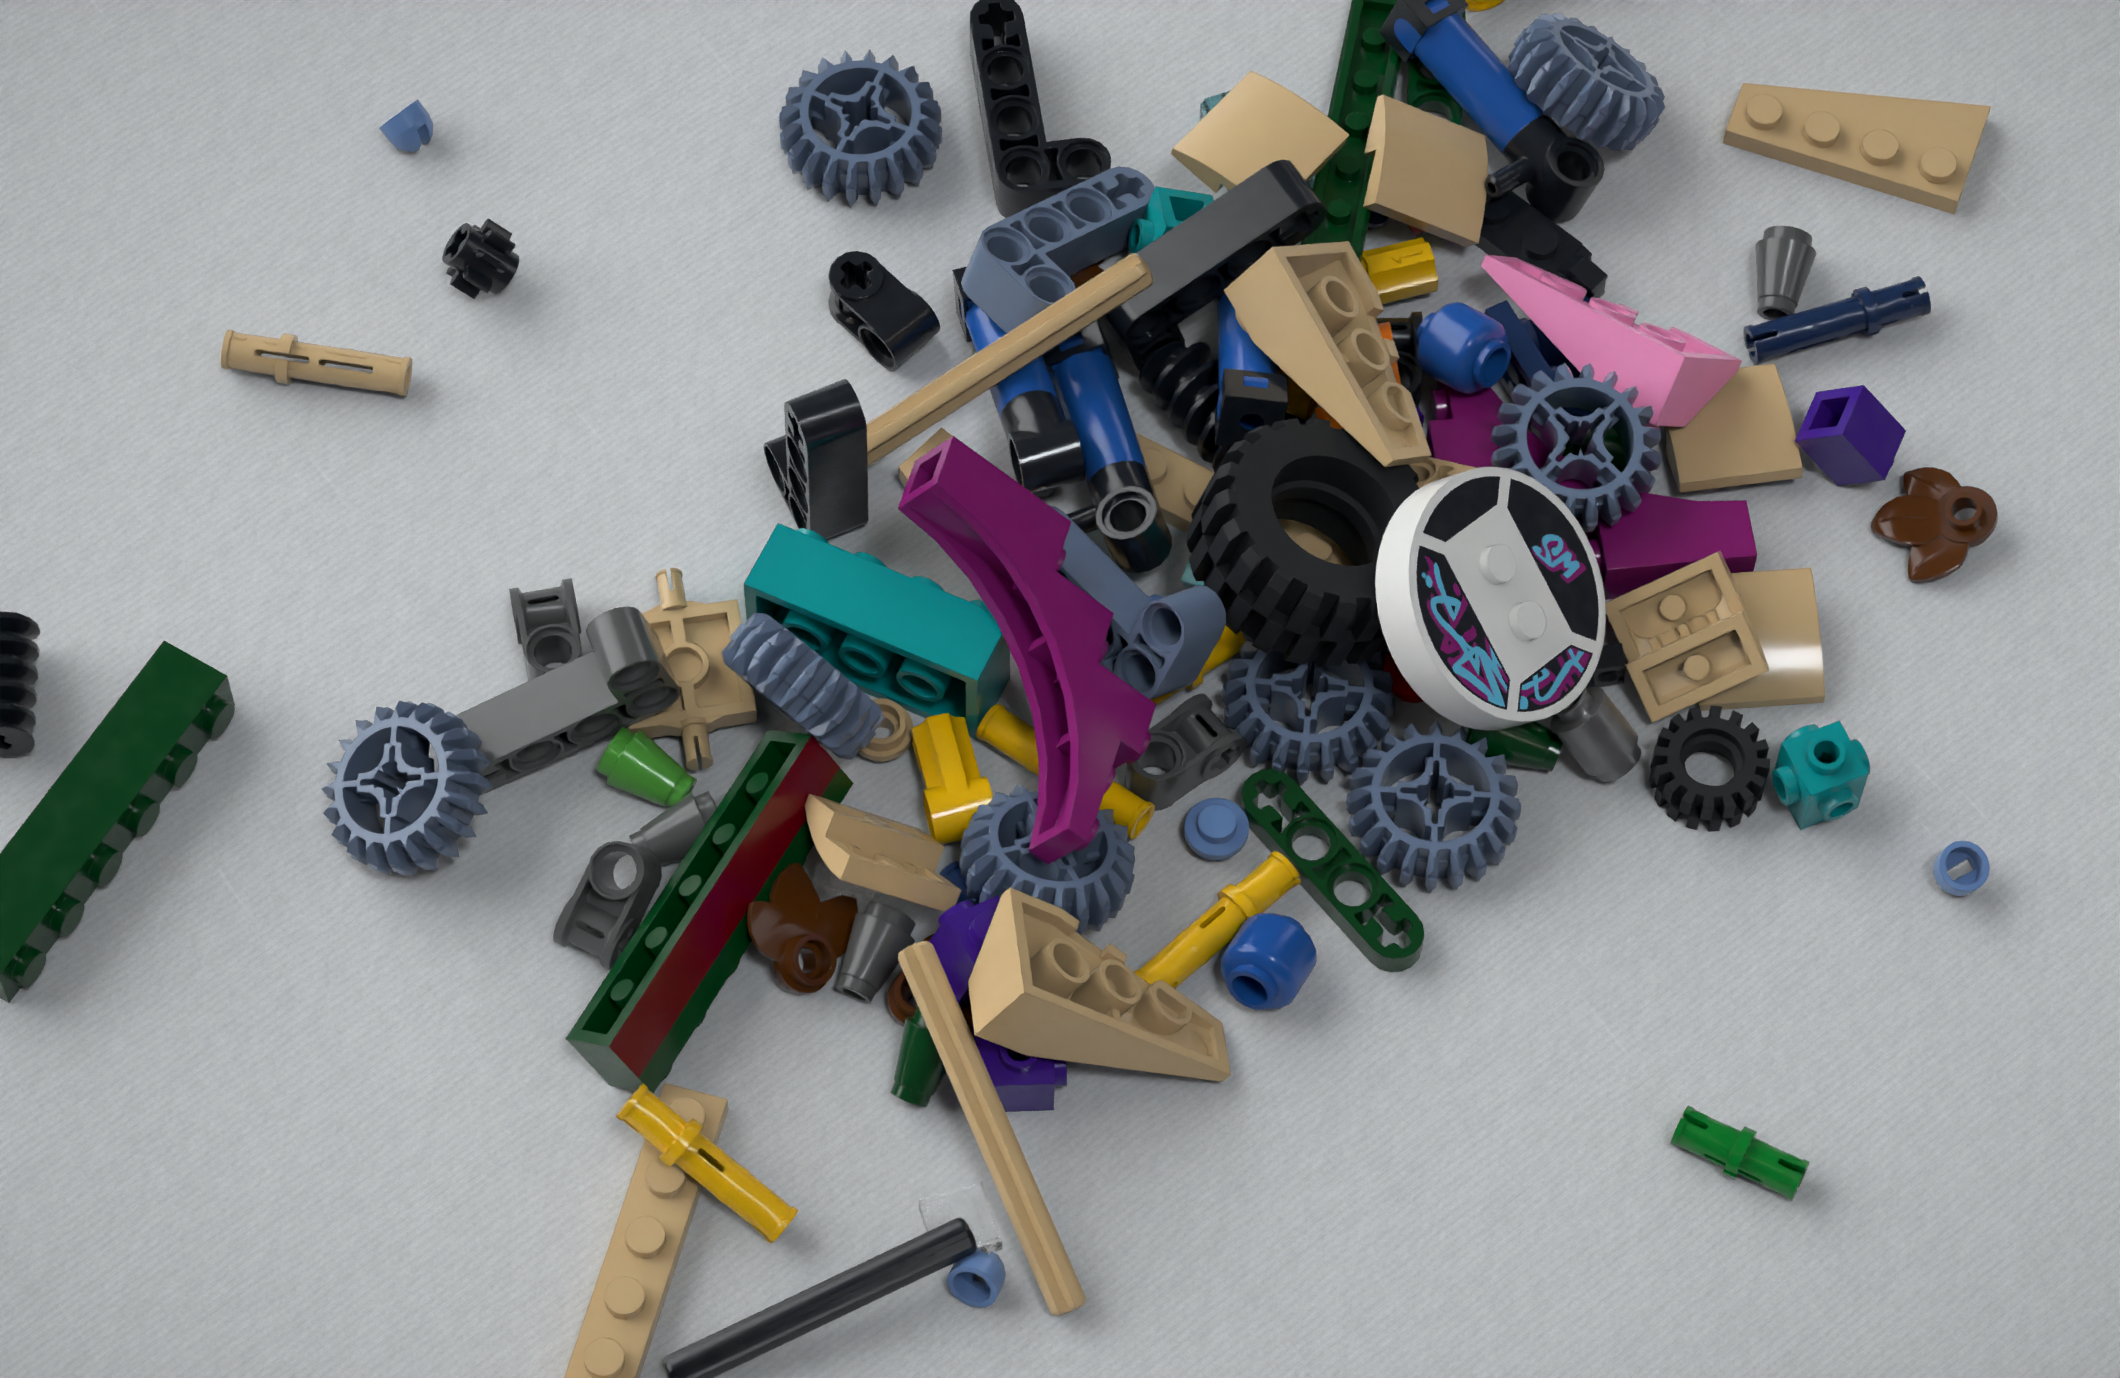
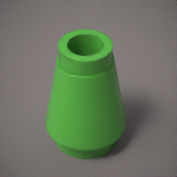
(644, 769)

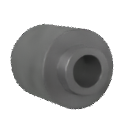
(1597, 735)

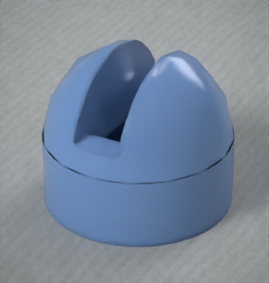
(409, 128)
(1953, 856)
(963, 1280)

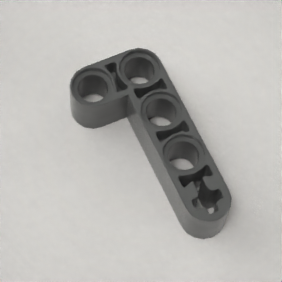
(578, 702)

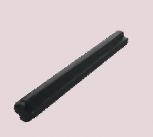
(823, 1302)

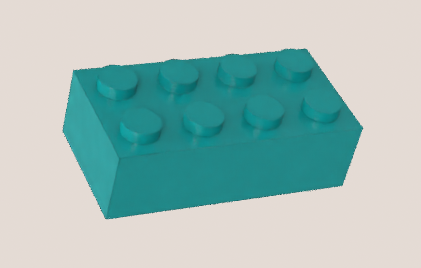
(881, 627)

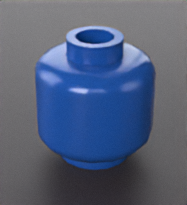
(1463, 348)
(1268, 961)

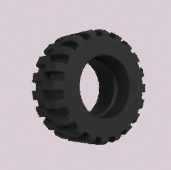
(1264, 577)

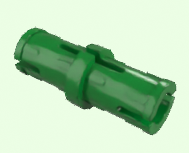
(1739, 1152)

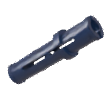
(1860, 313)

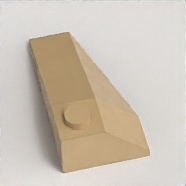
(1319, 324)
(1068, 1000)

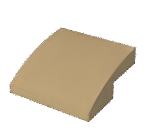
(1257, 127)
(1426, 171)
(1737, 436)
(1788, 629)
(1686, 636)
(879, 853)

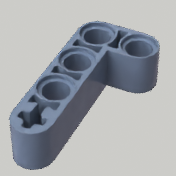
(1029, 256)
(1151, 643)

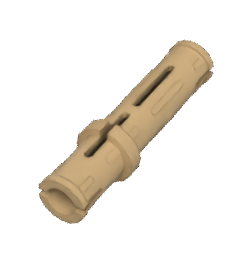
(245, 351)

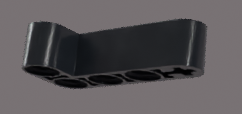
(1016, 109)
(1211, 251)
(823, 460)

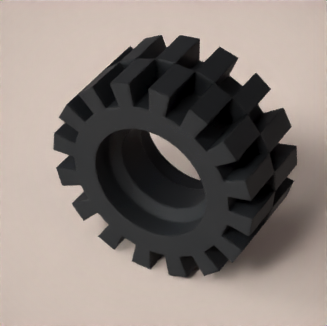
(1716, 736)

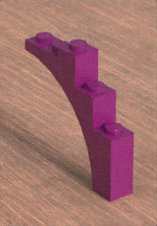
(1644, 543)
(1055, 631)

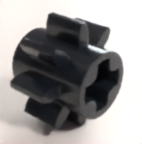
(480, 258)

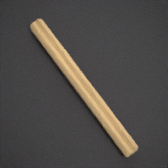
(1007, 355)
(991, 1128)

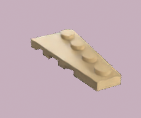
(1873, 141)

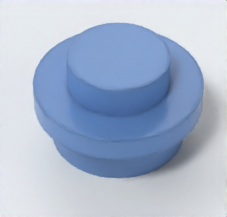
(1216, 829)

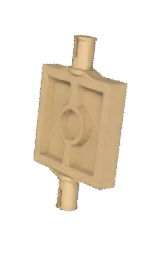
(709, 690)

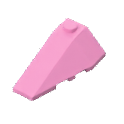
(1669, 368)

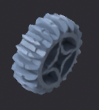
(1586, 82)
(871, 146)
(1558, 427)
(802, 685)
(1357, 697)
(1483, 802)
(420, 807)
(994, 864)

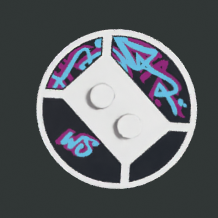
(1490, 598)

